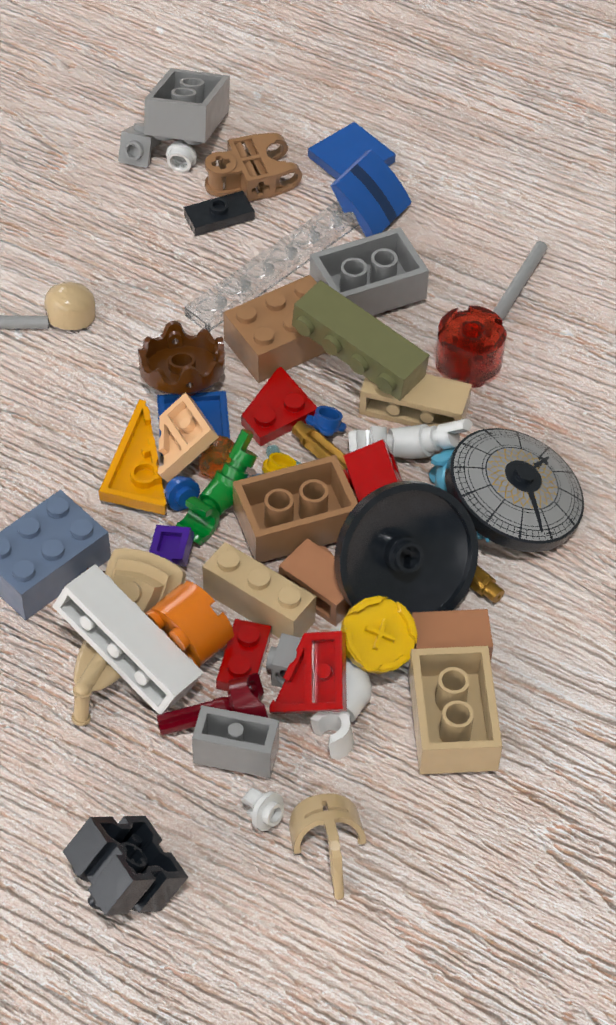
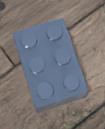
(48, 552)

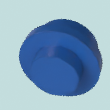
(179, 490)

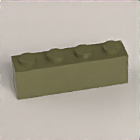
(360, 340)

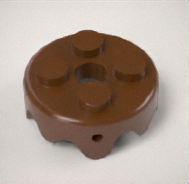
(181, 364)

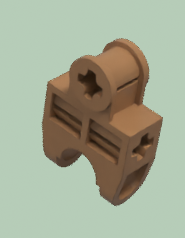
(251, 168)

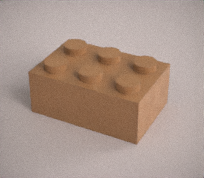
(263, 331)
(291, 505)

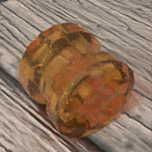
(215, 456)

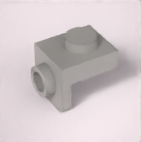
(135, 146)

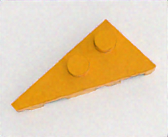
(134, 468)

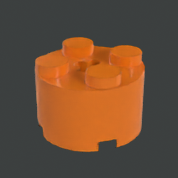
(192, 622)

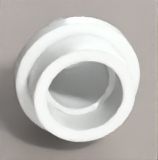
(181, 156)

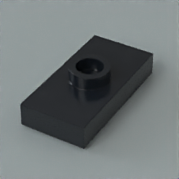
(219, 213)

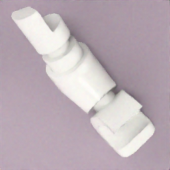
(412, 441)
(358, 695)

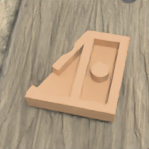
(183, 436)

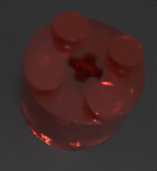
(470, 345)

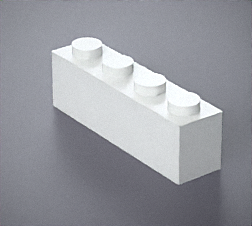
(127, 639)

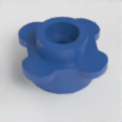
(326, 420)

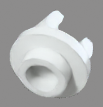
(265, 808)

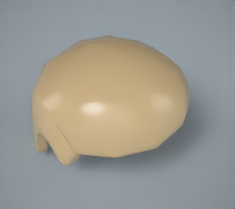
(70, 306)

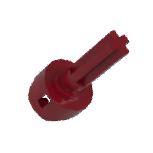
(241, 698)

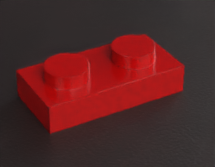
(244, 652)

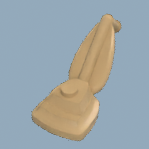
(146, 581)

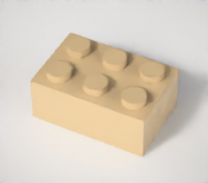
(454, 710)

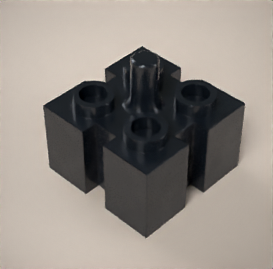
(124, 865)

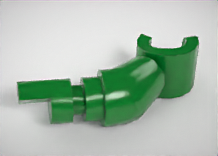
(218, 495)

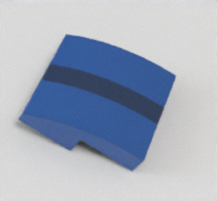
(371, 193)

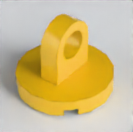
(379, 634)

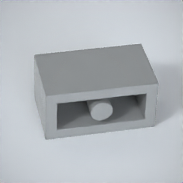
(235, 741)

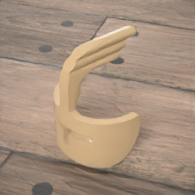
(310, 814)

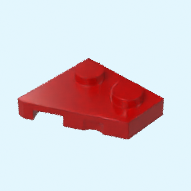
(276, 408)
(315, 677)

